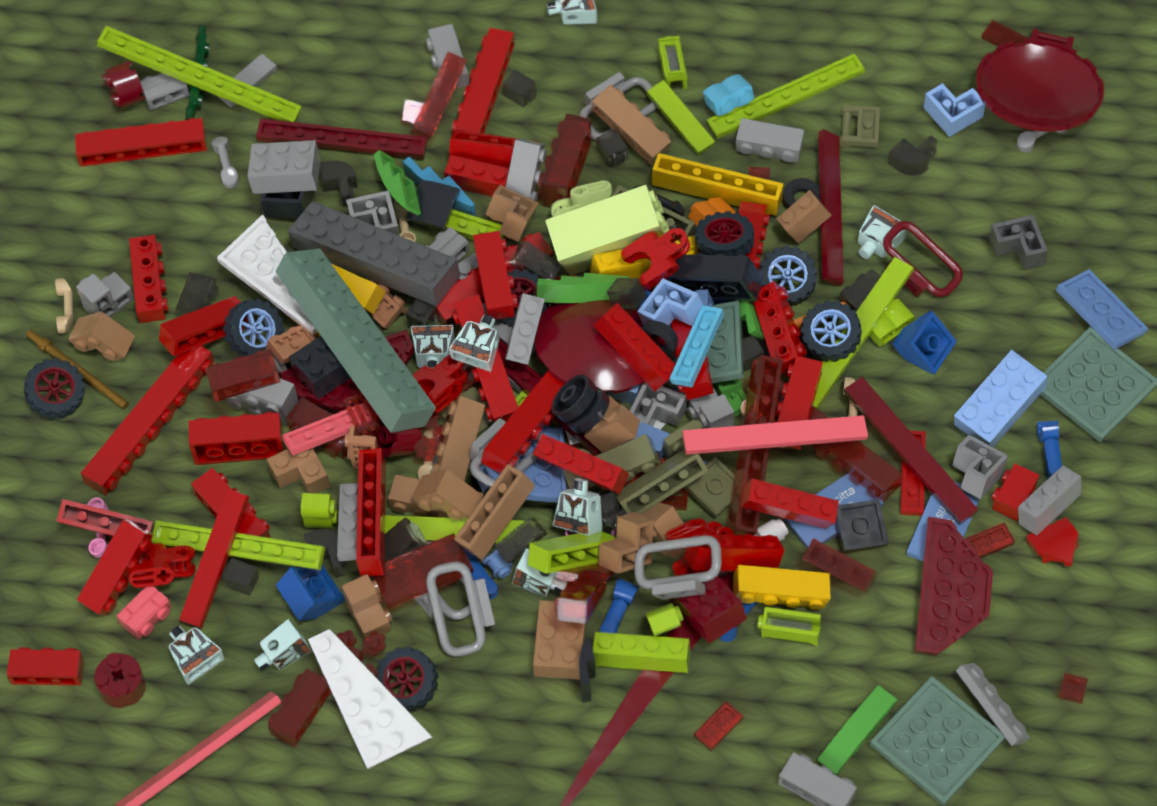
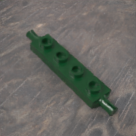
(202, 49)

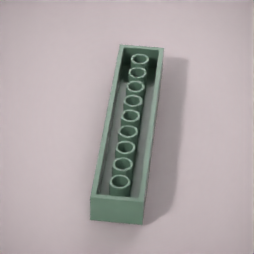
(355, 340)

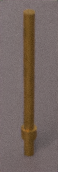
(47, 346)

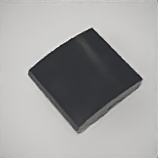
(435, 204)
(586, 670)

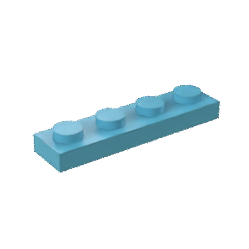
(697, 346)

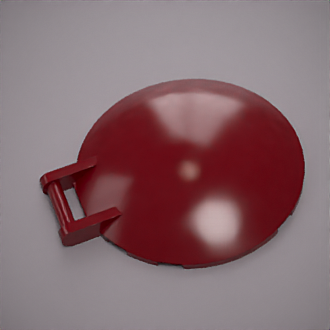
(1040, 83)
(574, 347)

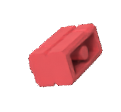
(144, 612)

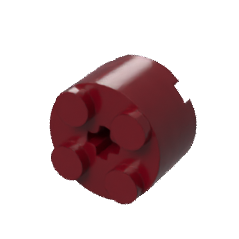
(123, 85)
(398, 442)
(120, 680)

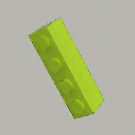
(566, 551)
(641, 652)

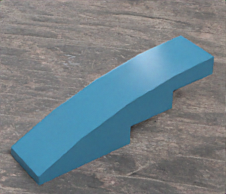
(413, 171)

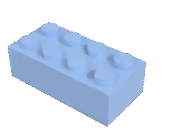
(1001, 399)

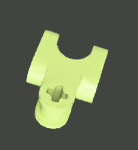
(582, 196)

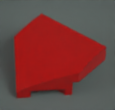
(1056, 542)

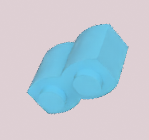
(729, 94)

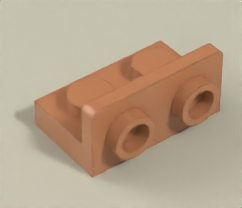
(389, 308)
(289, 342)
(358, 443)

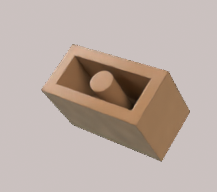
(803, 216)

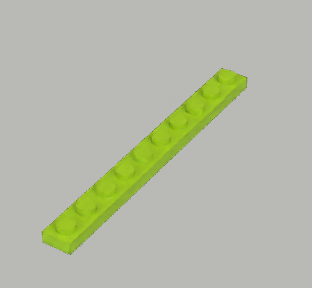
(198, 75)

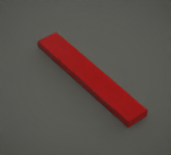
(214, 558)

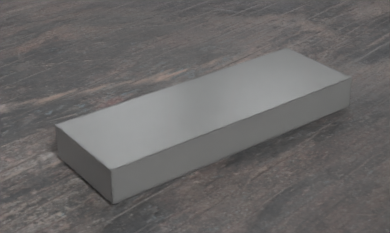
(254, 74)

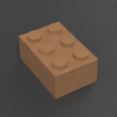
(557, 644)

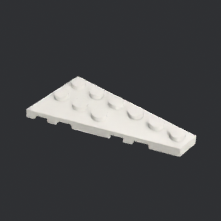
(254, 260)
(371, 712)

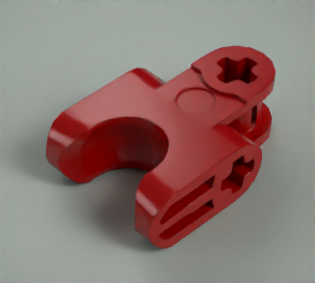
(660, 251)
(442, 382)
(685, 530)
(161, 565)

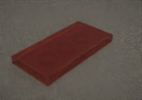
(407, 574)

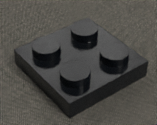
(861, 525)

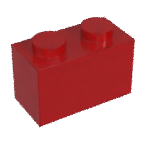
(1017, 487)

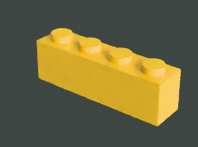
(365, 291)
(781, 587)

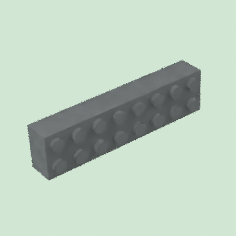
(375, 253)

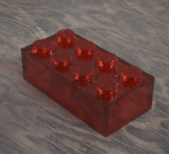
(566, 160)

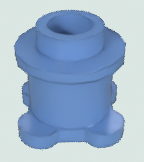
(498, 565)

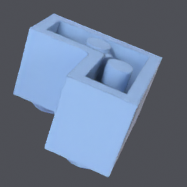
(953, 113)
(670, 302)

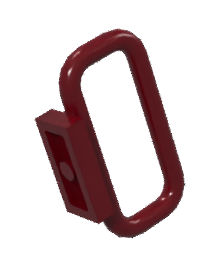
(917, 281)

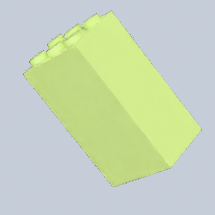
(605, 227)

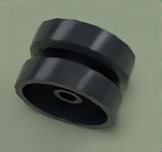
(580, 404)

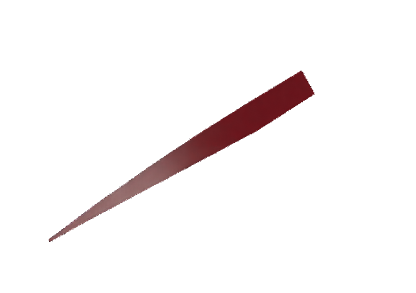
(633, 705)

